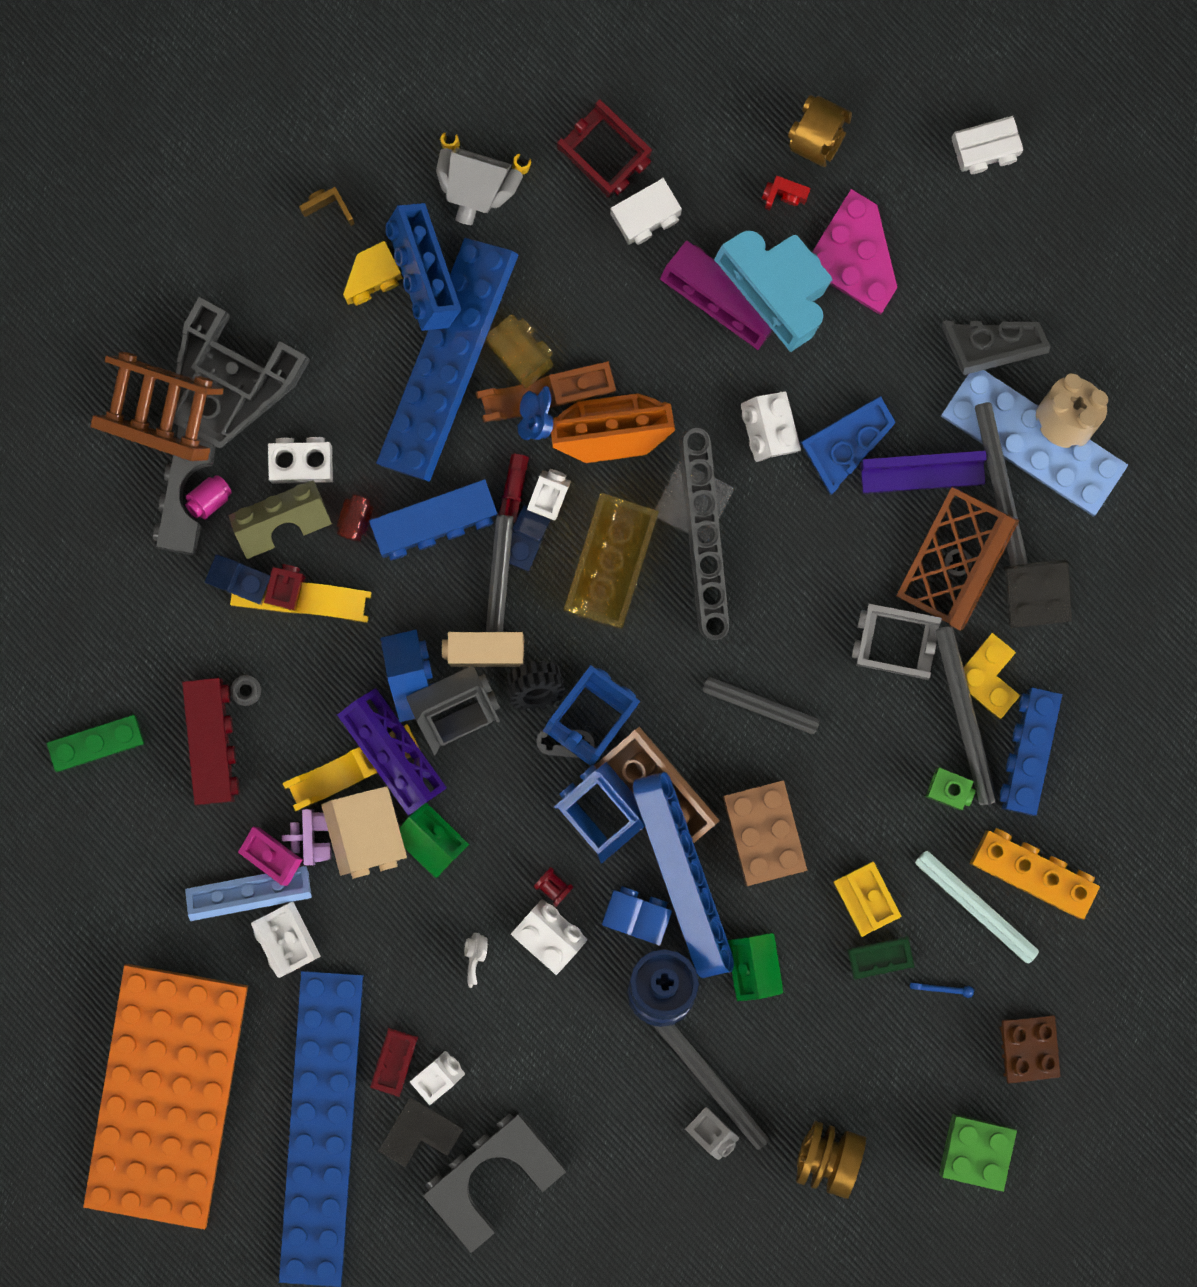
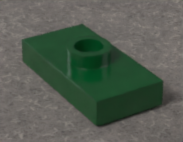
(880, 957)

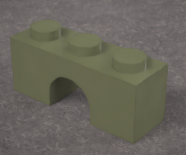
(298, 505)

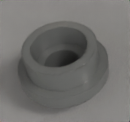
(236, 687)

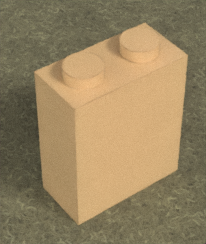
(484, 649)
(364, 832)

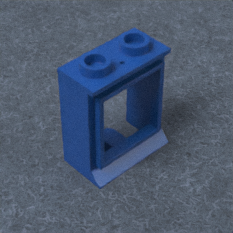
(601, 685)
(618, 793)

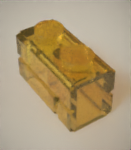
(519, 350)

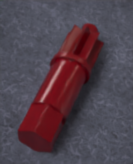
(514, 486)

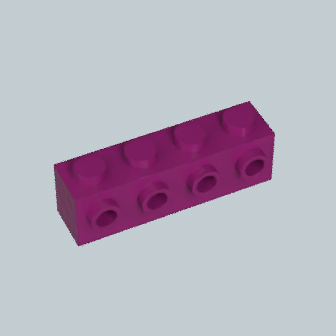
(710, 289)

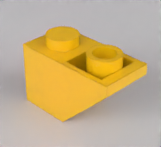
(371, 271)

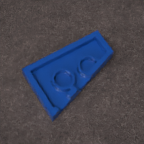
(843, 444)

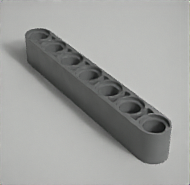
(710, 548)

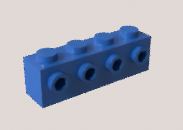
(422, 267)
(434, 519)
(1031, 751)

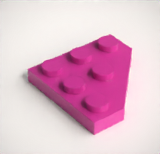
(858, 254)

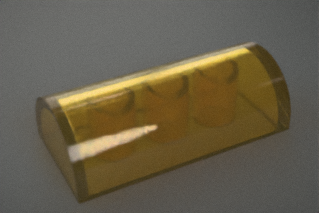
(610, 561)

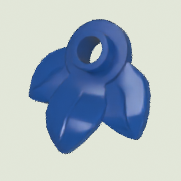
(536, 420)

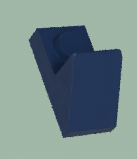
(527, 538)
(238, 579)

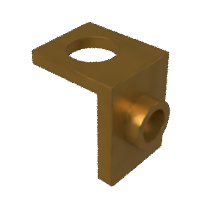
(321, 199)

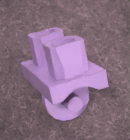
(312, 851)

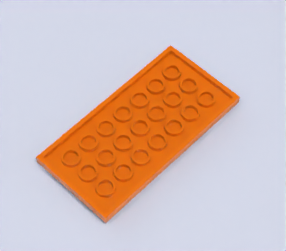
(165, 1096)

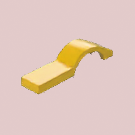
(320, 600)
(333, 776)

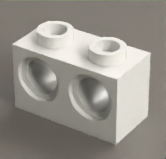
(299, 470)

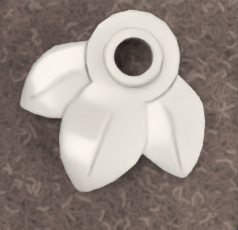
(476, 951)

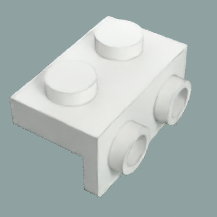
(770, 426)
(549, 936)
(285, 940)

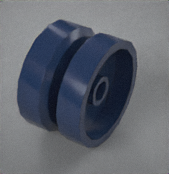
(645, 990)

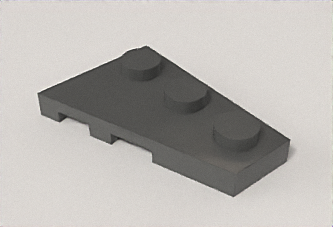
(989, 346)

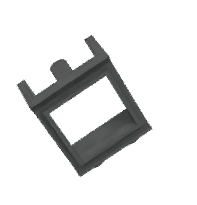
(447, 694)

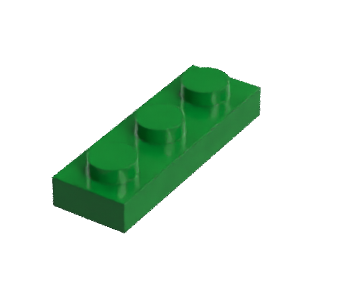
(95, 743)

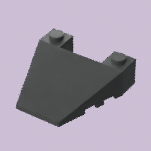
(246, 386)

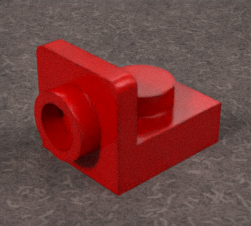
(791, 192)

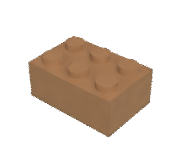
(764, 833)

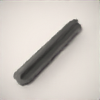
(499, 573)
(761, 705)

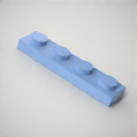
(245, 894)

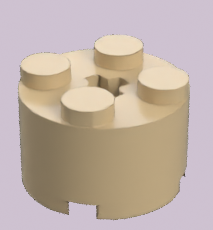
(1072, 411)

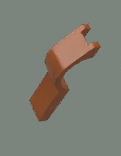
(564, 389)

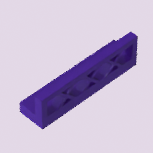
(923, 472)
(388, 753)

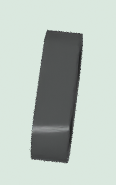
(559, 750)

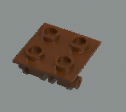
(1030, 1049)

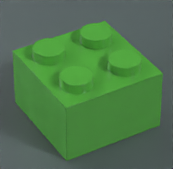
(977, 1152)

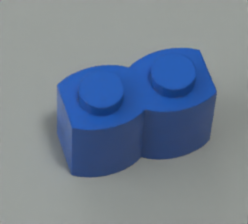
(636, 916)

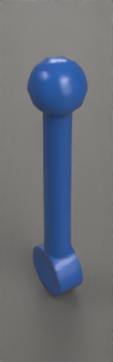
(967, 991)

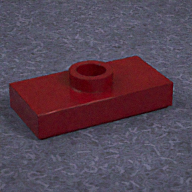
(394, 1062)

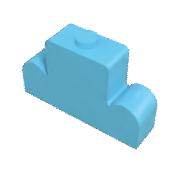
(778, 283)

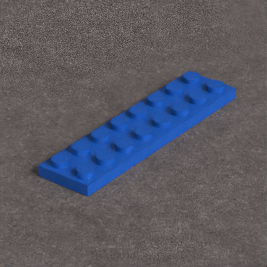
(447, 362)

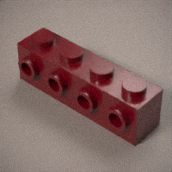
(209, 741)

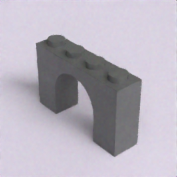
(451, 1193)

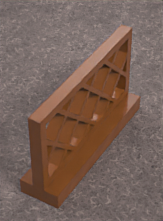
(981, 570)

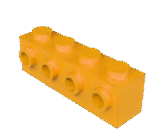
(1034, 874)

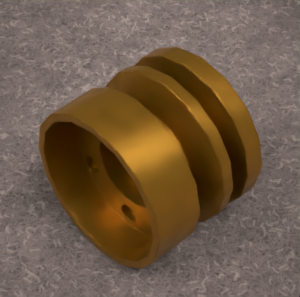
(830, 1159)

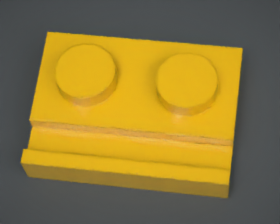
(867, 899)

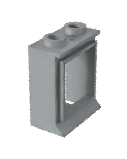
(867, 622)

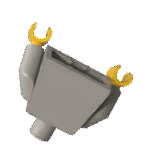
(476, 180)

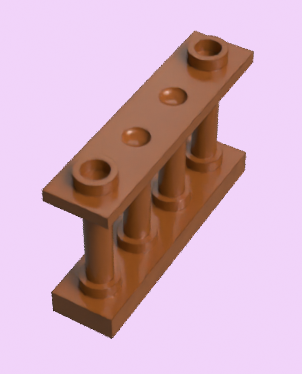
(138, 428)

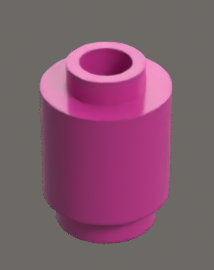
(207, 497)

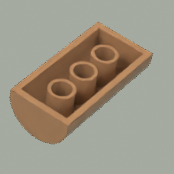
(640, 758)

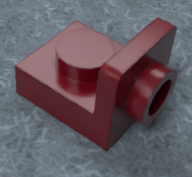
(284, 587)

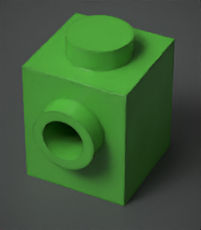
(950, 789)

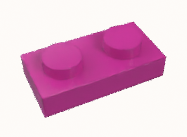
(270, 856)

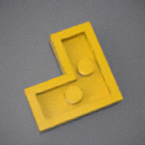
(982, 677)

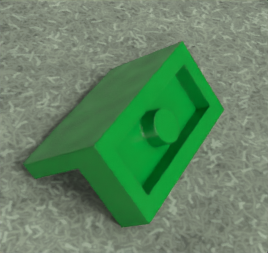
(431, 840)
(755, 967)

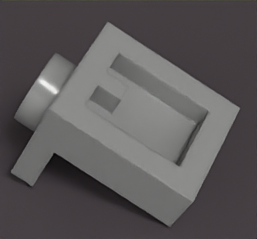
(712, 1134)

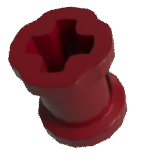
(553, 886)

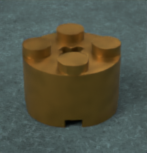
(819, 130)

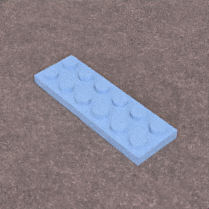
(1076, 473)

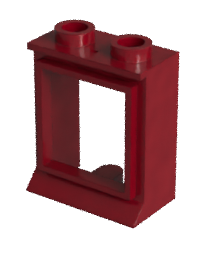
(583, 129)

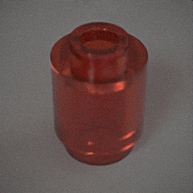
(354, 518)

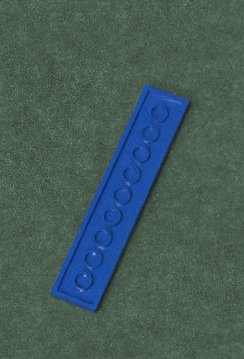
(321, 1129)

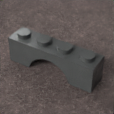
(177, 529)

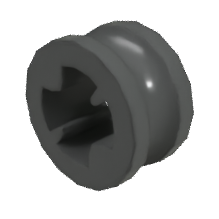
(948, 559)

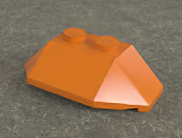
(612, 427)

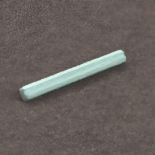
(977, 907)

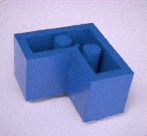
(406, 668)

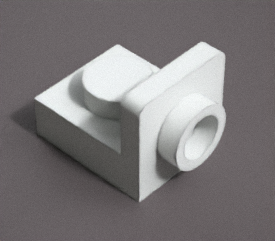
(549, 494)
(438, 1077)

